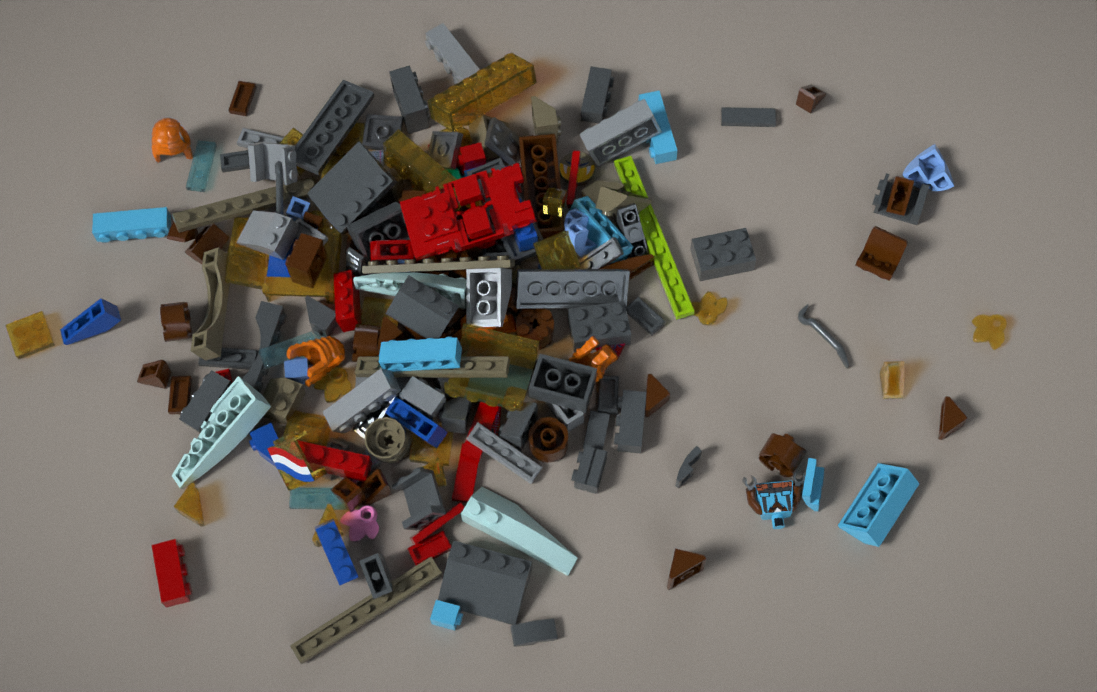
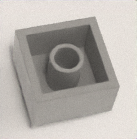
(423, 398)

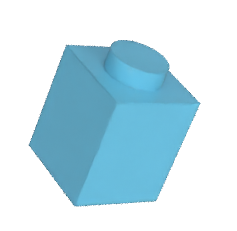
(446, 615)

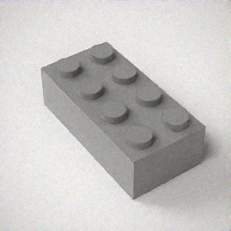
(620, 132)

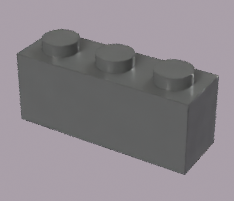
(597, 95)
(203, 399)
(630, 421)

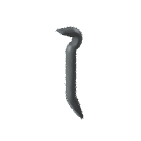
(279, 187)
(824, 333)

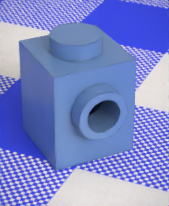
(297, 208)
(297, 369)

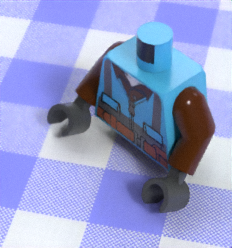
(774, 499)

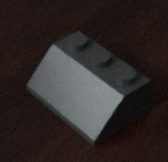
(380, 225)
(422, 309)

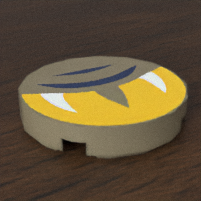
(586, 169)

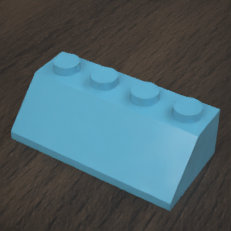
(879, 504)

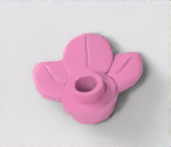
(359, 525)

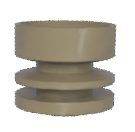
(383, 430)

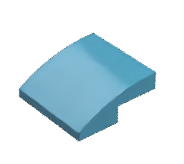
(813, 484)

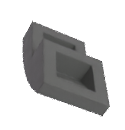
(686, 470)
(533, 632)

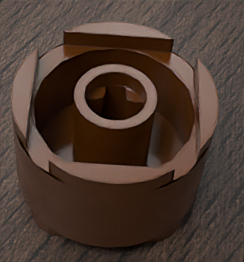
(539, 319)
(176, 321)
(365, 341)
(548, 450)
(782, 454)

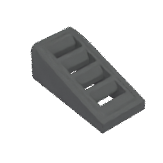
(354, 262)

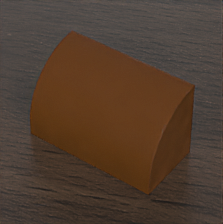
(208, 239)

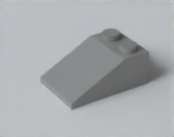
(269, 233)
(487, 296)

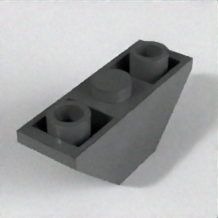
(630, 226)

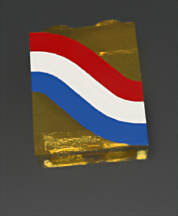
(292, 461)

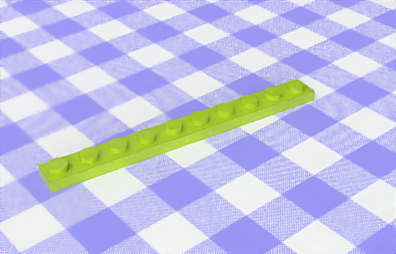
(656, 242)

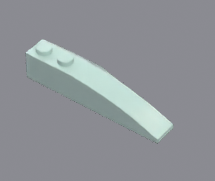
(390, 283)
(228, 425)
(517, 529)

